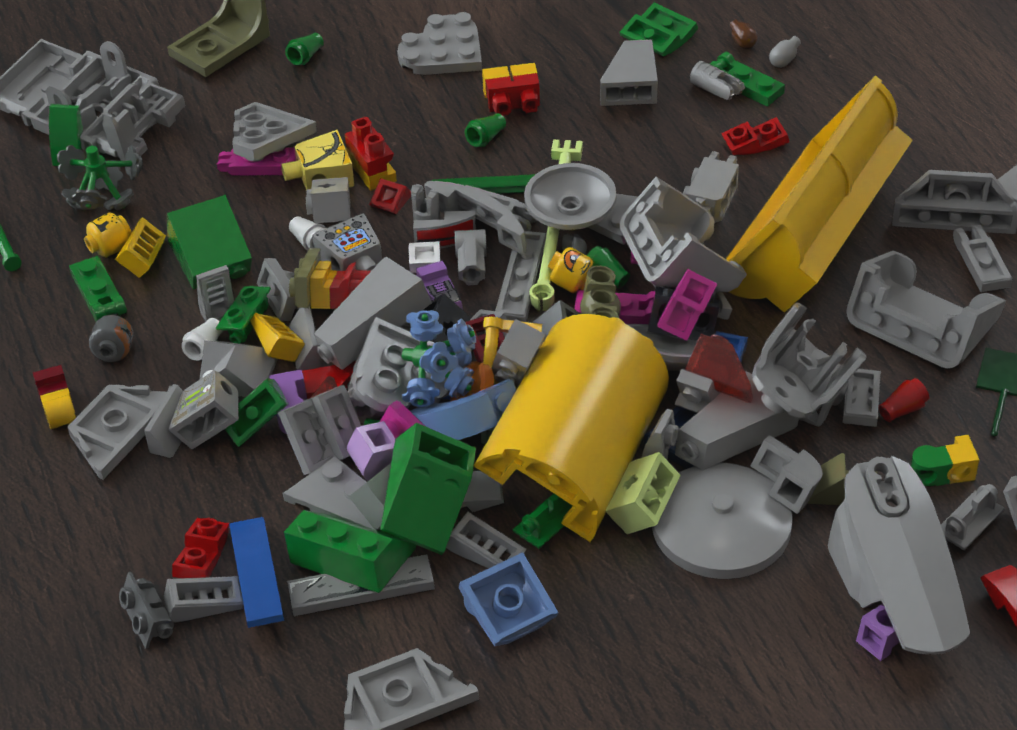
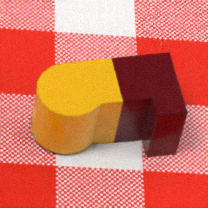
(54, 396)

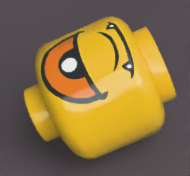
(570, 269)

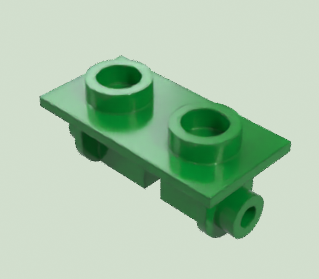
(237, 318)
(543, 521)

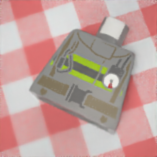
(205, 409)

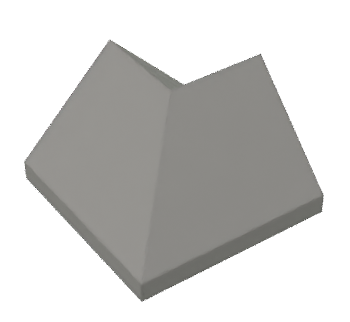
(239, 363)

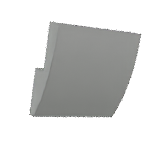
(320, 428)

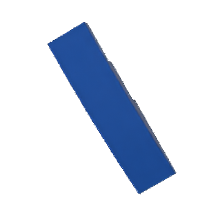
(256, 572)

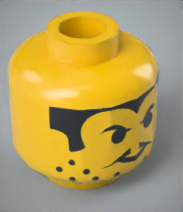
(107, 234)

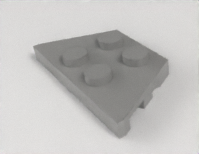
(114, 424)
(403, 693)

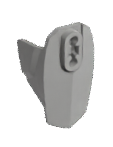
(798, 374)

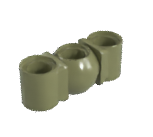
(599, 293)

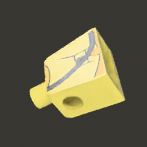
(319, 159)

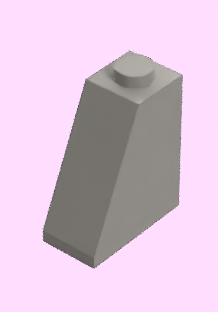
(630, 76)

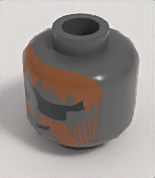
(113, 336)

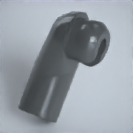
(574, 241)

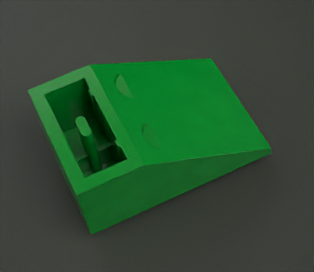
(426, 487)

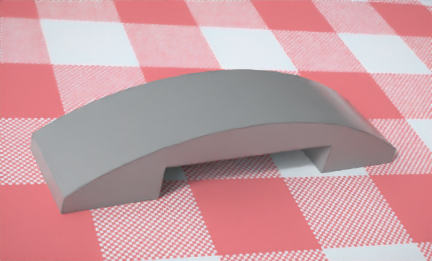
(487, 209)

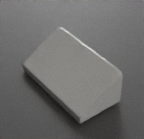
(304, 327)
(157, 432)

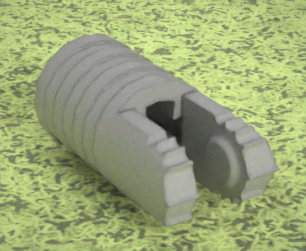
(715, 80)
(422, 207)

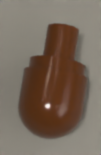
(743, 34)

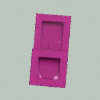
(686, 304)

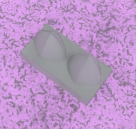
(278, 279)

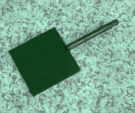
(998, 374)

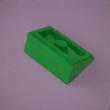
(257, 411)

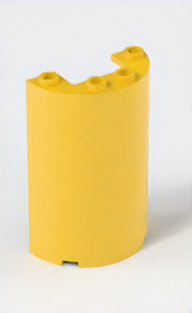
(580, 415)

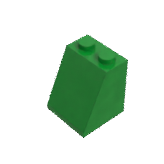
(208, 238)

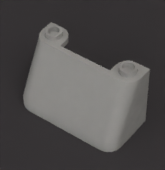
(668, 238)
(914, 319)

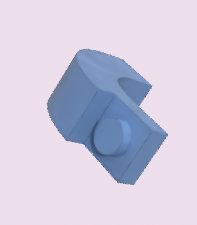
(469, 414)

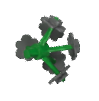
(98, 174)

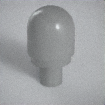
(784, 52)

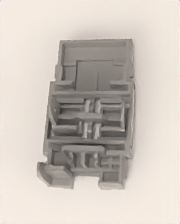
(62, 76)

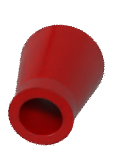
(905, 399)

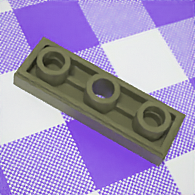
(300, 285)

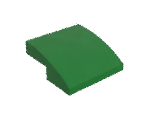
(662, 26)

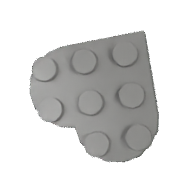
(445, 46)
(381, 372)

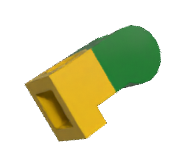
(946, 463)

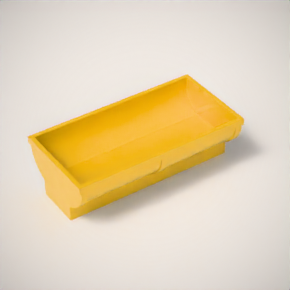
(821, 199)

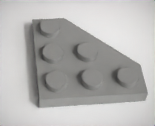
(267, 130)

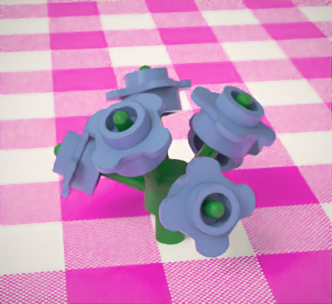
(439, 358)

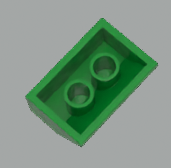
(345, 550)

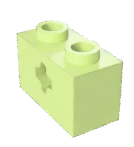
(643, 493)

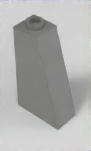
(384, 293)
(729, 428)

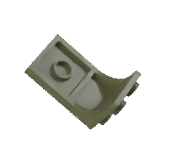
(224, 37)

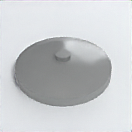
(723, 522)

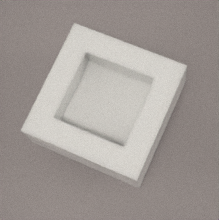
(423, 254)

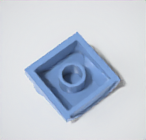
(508, 600)

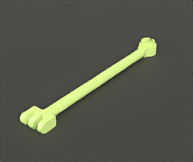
(542, 289)

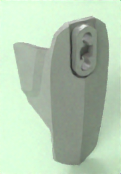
(898, 556)

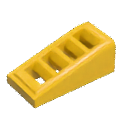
(132, 259)
(277, 338)

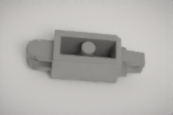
(714, 184)

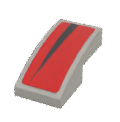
(444, 229)

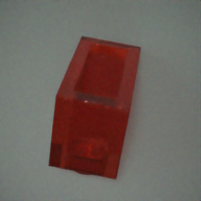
(718, 361)

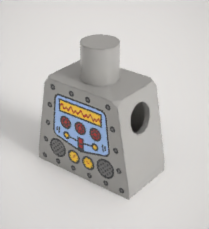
(349, 243)

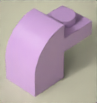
(371, 448)

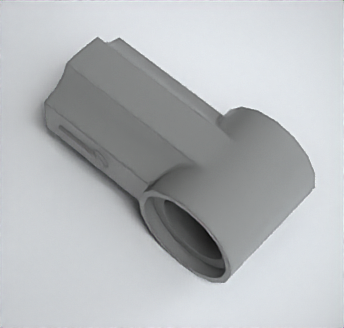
(470, 251)

